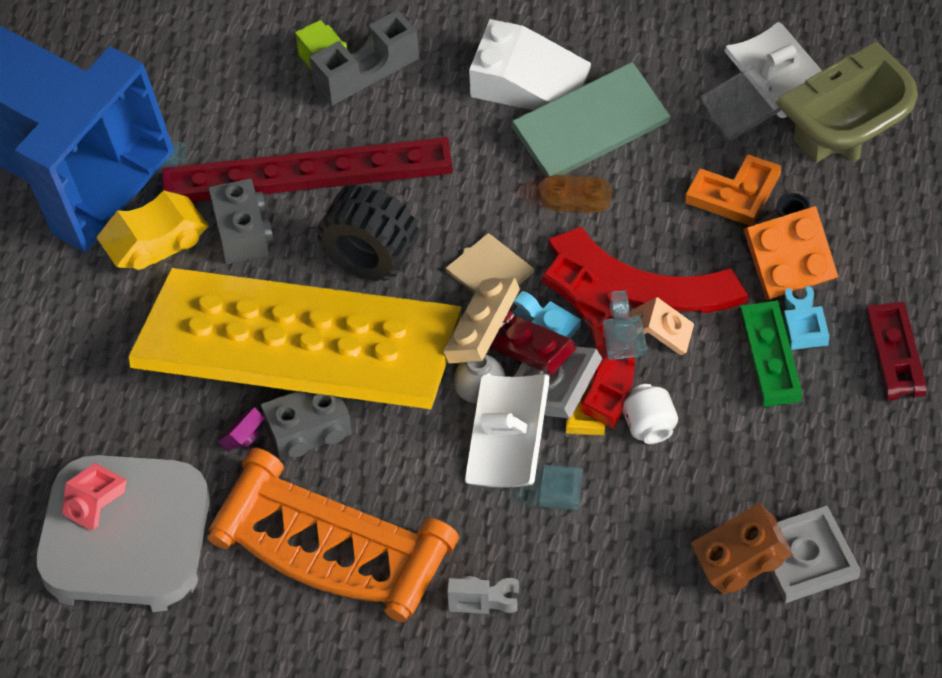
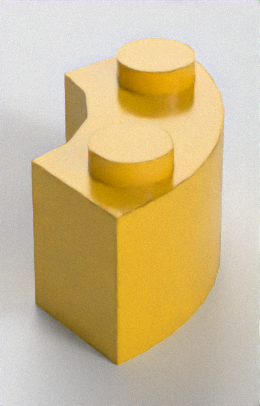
(152, 232)

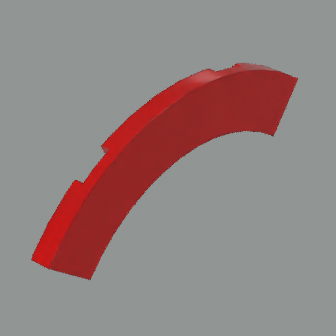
(692, 293)
(592, 300)

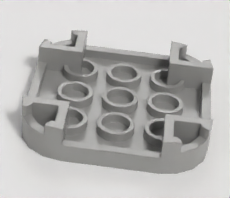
(143, 541)

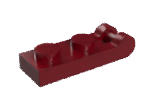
(532, 344)
(895, 350)

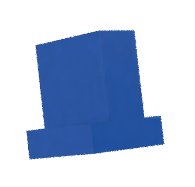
(78, 134)

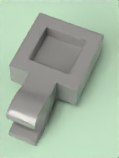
(476, 596)

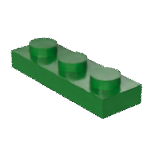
(770, 353)

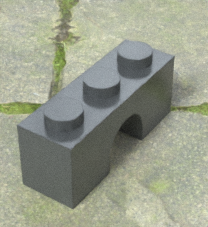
(388, 49)

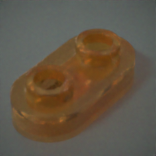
(575, 194)

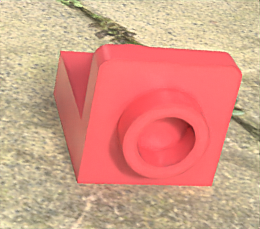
(90, 493)

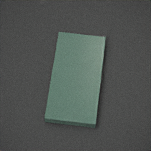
(590, 121)

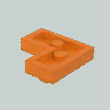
(737, 198)

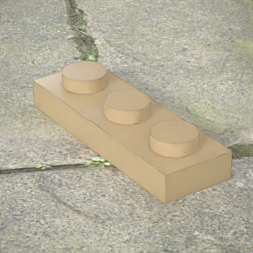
(481, 320)

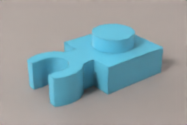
(804, 323)

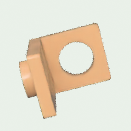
(665, 324)

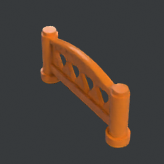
(261, 493)

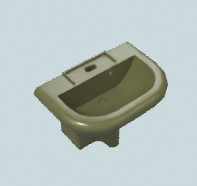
(849, 103)

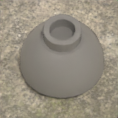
(469, 374)

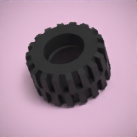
(368, 232)

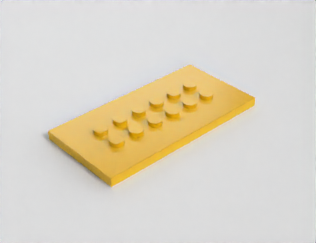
(297, 338)

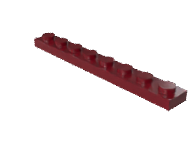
(315, 168)

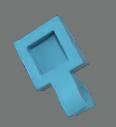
(550, 316)

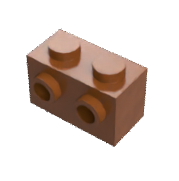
(742, 549)

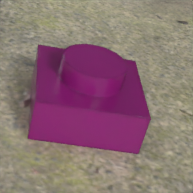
(242, 431)

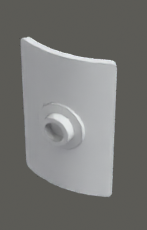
(776, 58)
(507, 431)

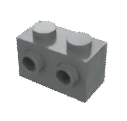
(239, 221)
(305, 422)

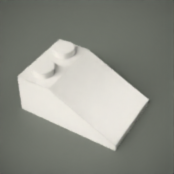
(523, 67)

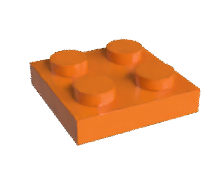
(790, 252)

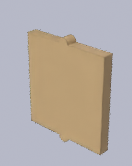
(488, 260)

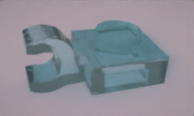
(622, 333)

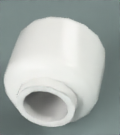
(650, 414)

